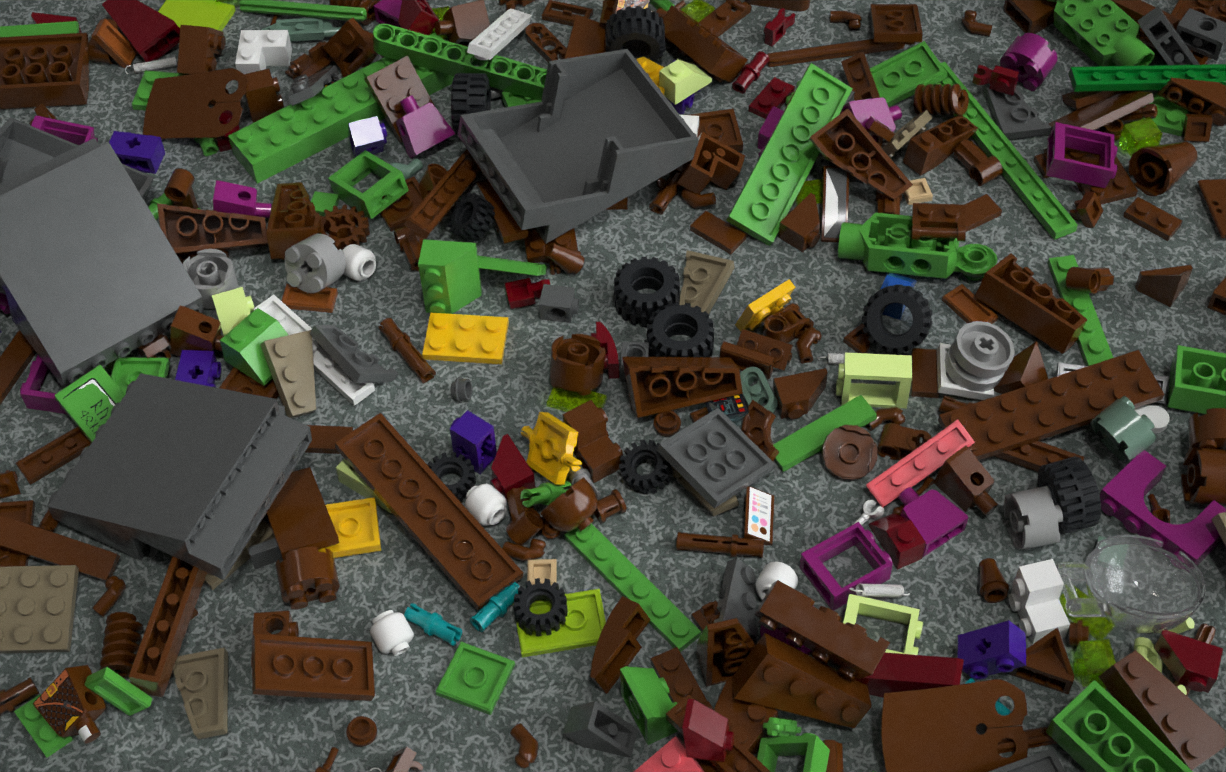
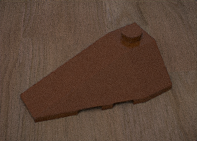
(856, 152)
(290, 218)
(722, 650)

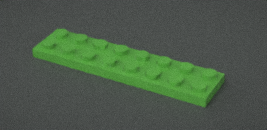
(788, 155)

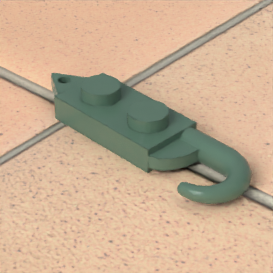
(305, 28)

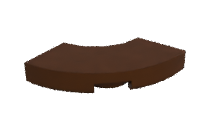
(757, 428)

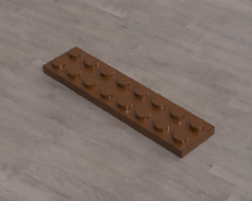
(1054, 404)
(429, 511)

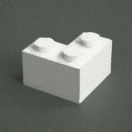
(263, 49)
(1037, 600)

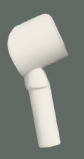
(868, 505)

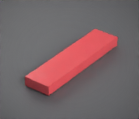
(919, 463)

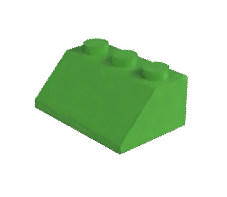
(449, 275)

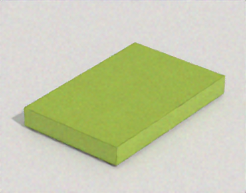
(198, 13)
(580, 630)

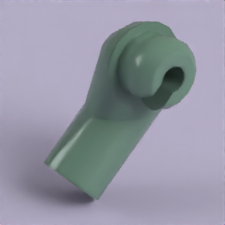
(409, 169)

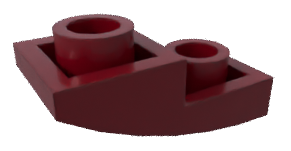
(611, 355)

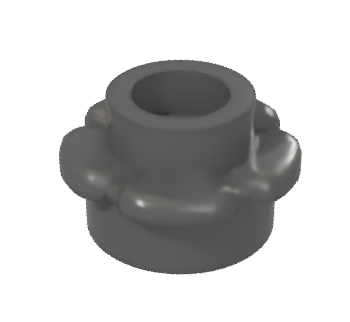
(461, 389)

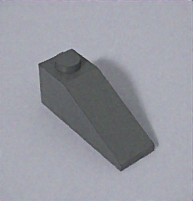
(1166, 39)

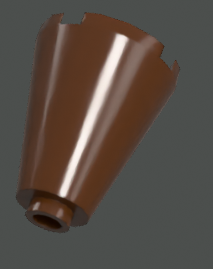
(1161, 166)

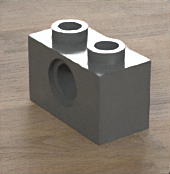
(1203, 34)

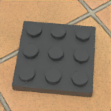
(716, 457)

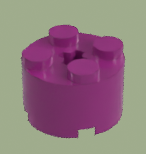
(1030, 58)

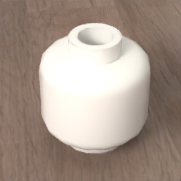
(359, 262)
(486, 504)
(772, 572)
(391, 633)

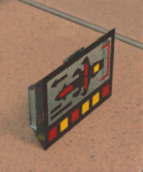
(733, 406)

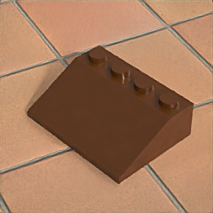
(44, 70)

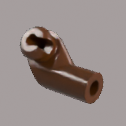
(974, 26)

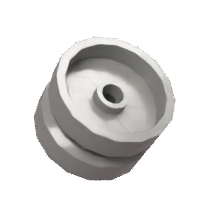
(979, 356)

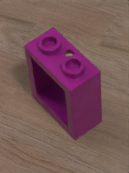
(65, 130)
(1084, 140)
(30, 390)
(825, 584)

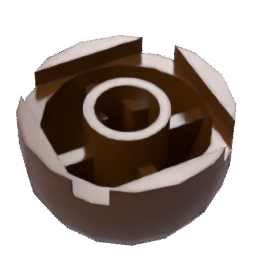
(572, 508)

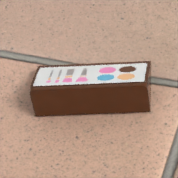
(759, 515)

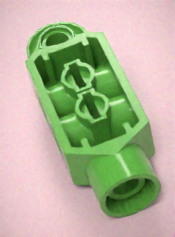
(1102, 32)
(888, 247)

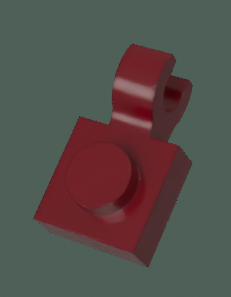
(776, 28)
(1000, 78)
(523, 292)

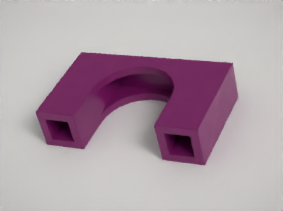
(1125, 500)

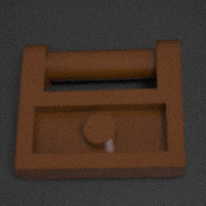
(345, 42)
(938, 221)

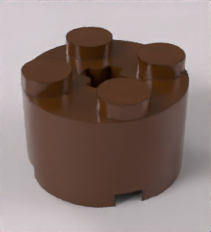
(577, 363)
(1208, 429)
(1205, 476)
(307, 577)

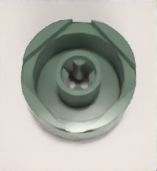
(1124, 429)

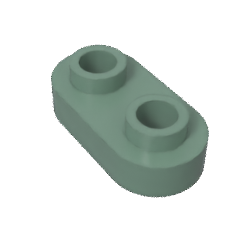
(761, 391)

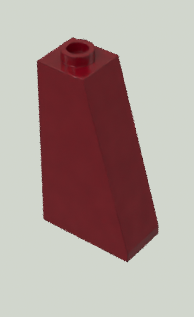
(144, 27)
(912, 672)

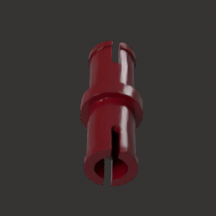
(750, 72)

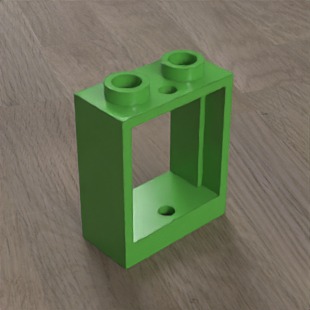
(370, 202)
(806, 744)

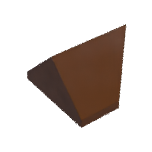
(1164, 283)
(1023, 371)
(1047, 664)

